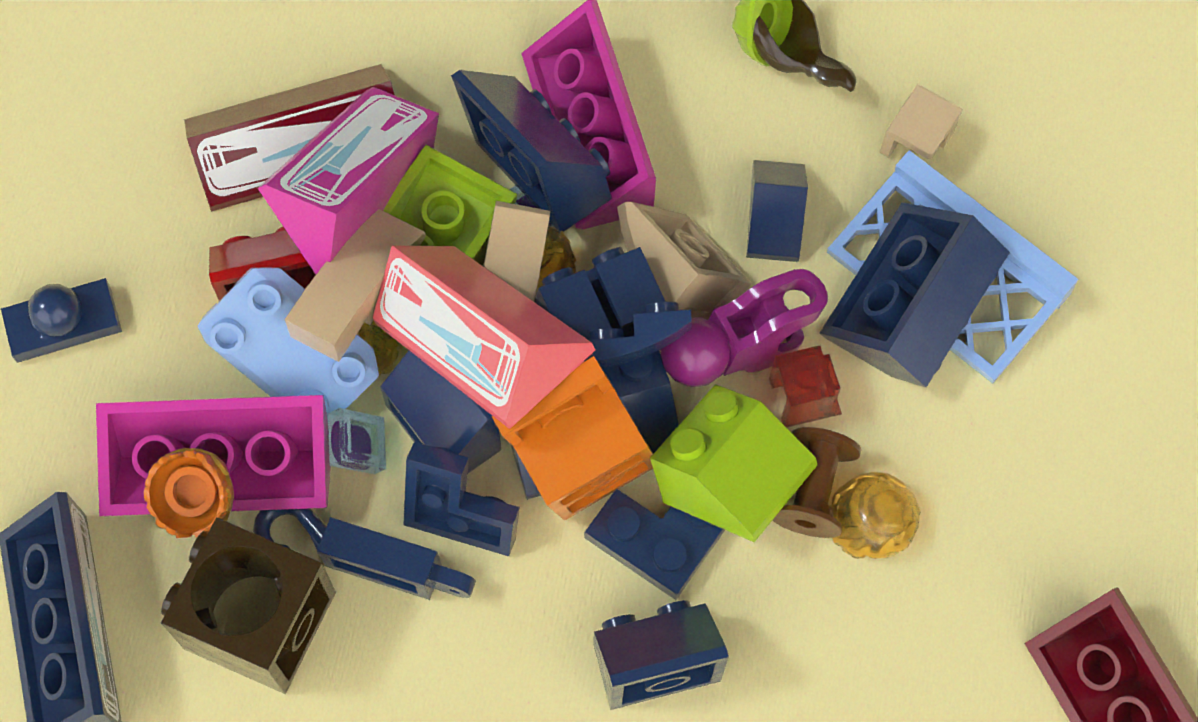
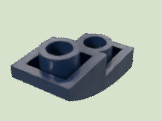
(653, 331)

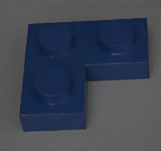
(441, 506)
(655, 548)

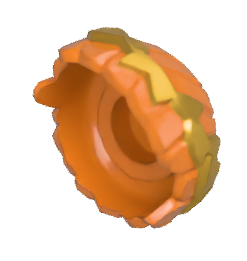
(188, 491)

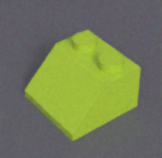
(731, 463)

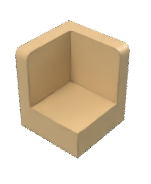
(922, 124)

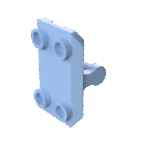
(253, 337)

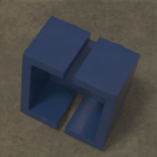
(603, 295)

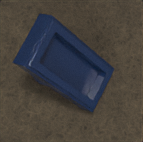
(60, 319)

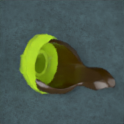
(788, 40)

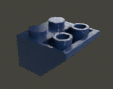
(439, 413)

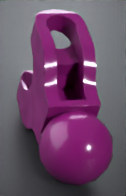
(745, 331)

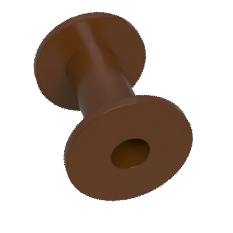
(810, 511)

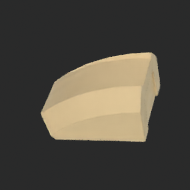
(681, 258)

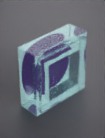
(356, 441)

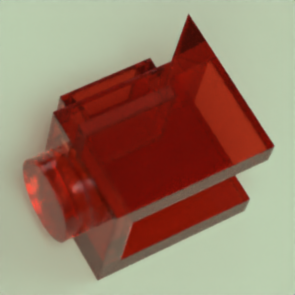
(808, 385)

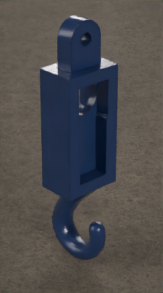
(373, 555)

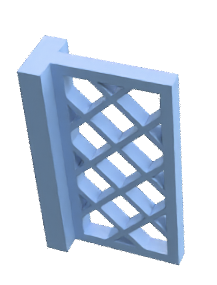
(1024, 265)

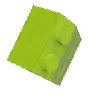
(448, 203)

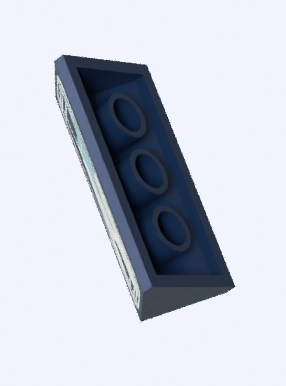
(58, 615)

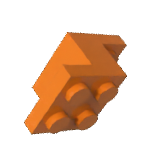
(579, 442)

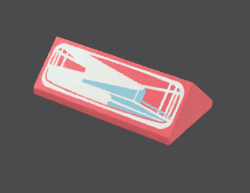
(476, 329)

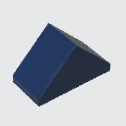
(776, 210)

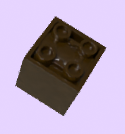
(276, 648)

